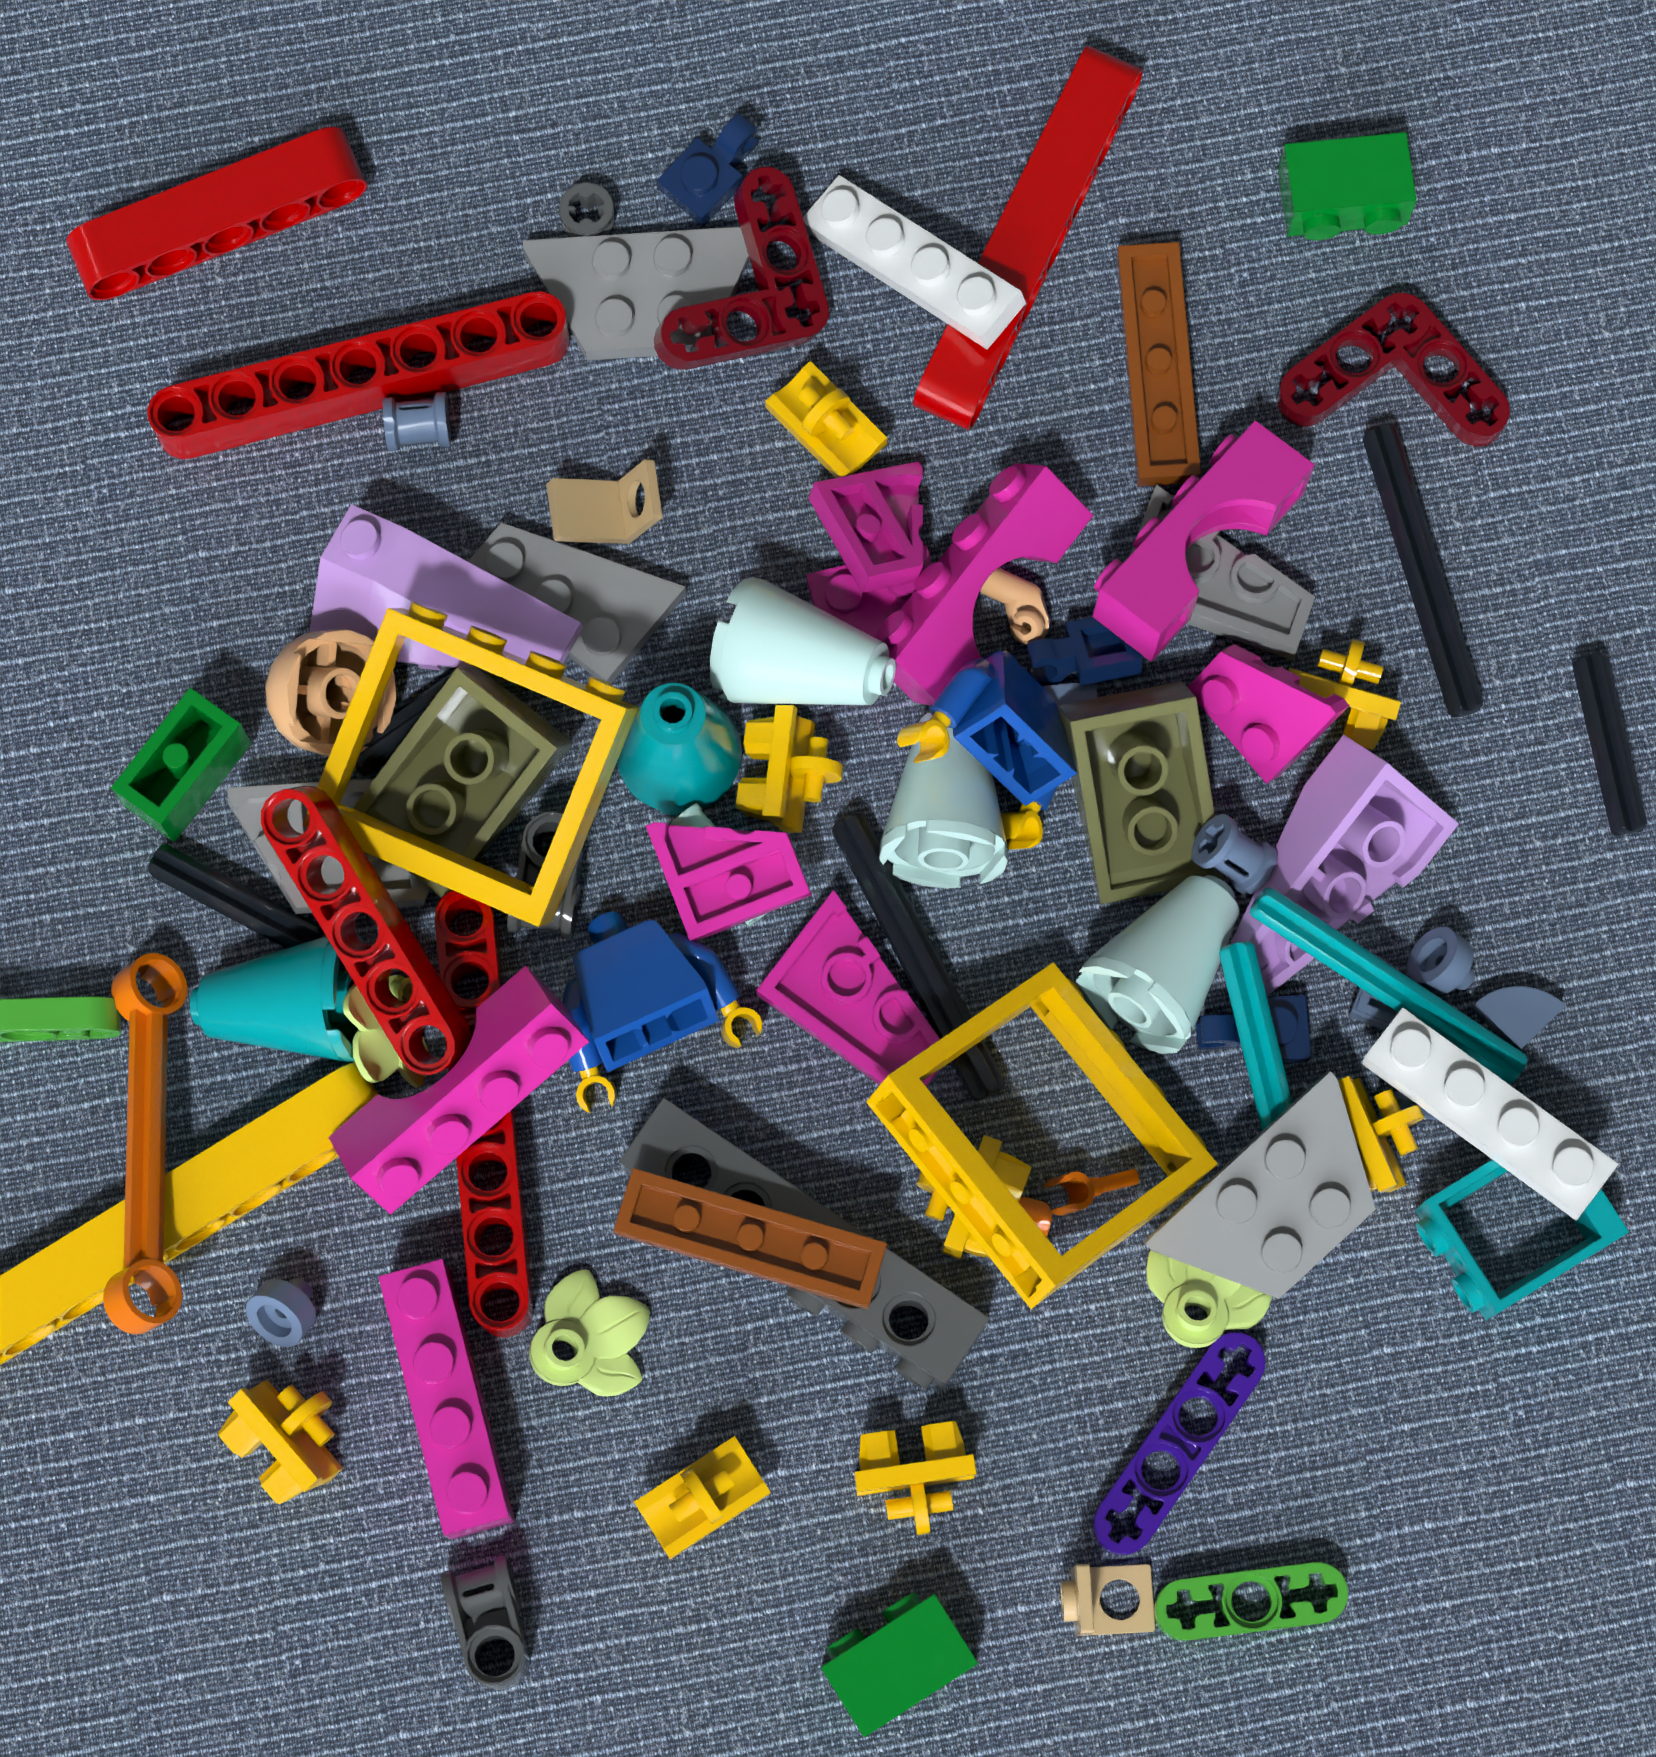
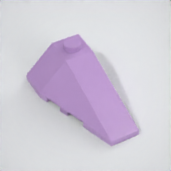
(386, 566)
(1343, 847)

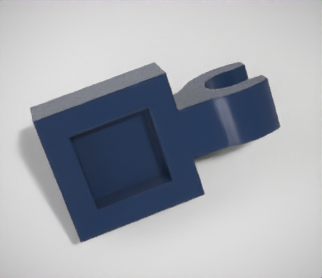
(706, 176)
(1088, 650)
(1289, 1021)

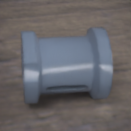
(417, 421)
(1234, 854)

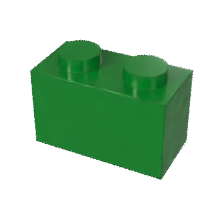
(1346, 185)
(181, 765)
(897, 1663)

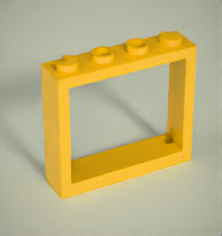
(538, 673)
(975, 1189)

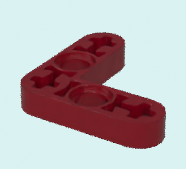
(768, 304)
(1407, 353)

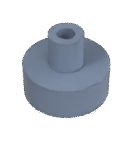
(1441, 961)
(282, 1311)

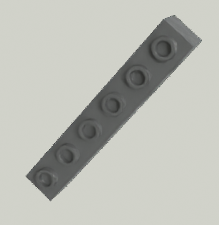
(952, 1324)

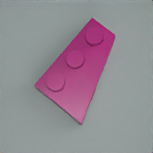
(847, 996)

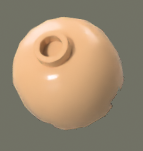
(314, 686)

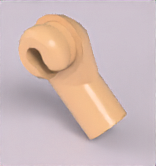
(1023, 605)

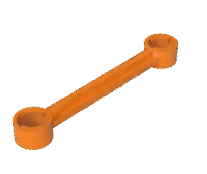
(146, 1144)

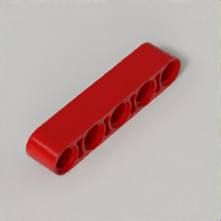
(216, 213)
(337, 915)

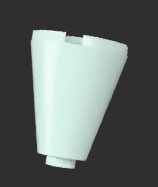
(794, 653)
(945, 821)
(1163, 964)

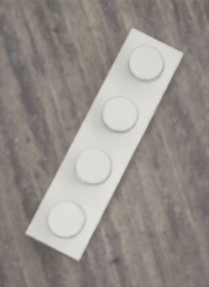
(913, 262)
(1489, 1114)

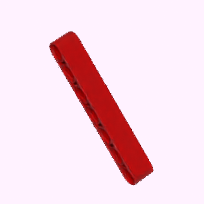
(1034, 227)
(332, 364)
(500, 1143)

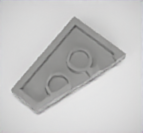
(1240, 592)
(611, 600)

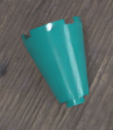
(680, 750)
(280, 1002)

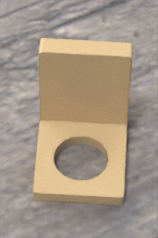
(603, 508)
(1082, 1599)

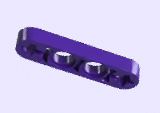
(1183, 1447)

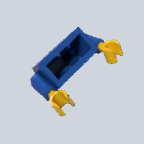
(1009, 729)
(643, 993)

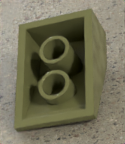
(465, 767)
(1140, 787)

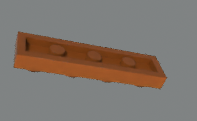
(1158, 363)
(750, 1238)

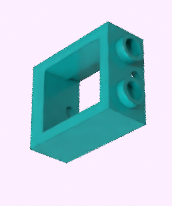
(1597, 1224)

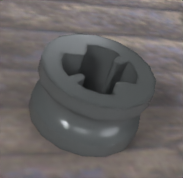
(587, 196)

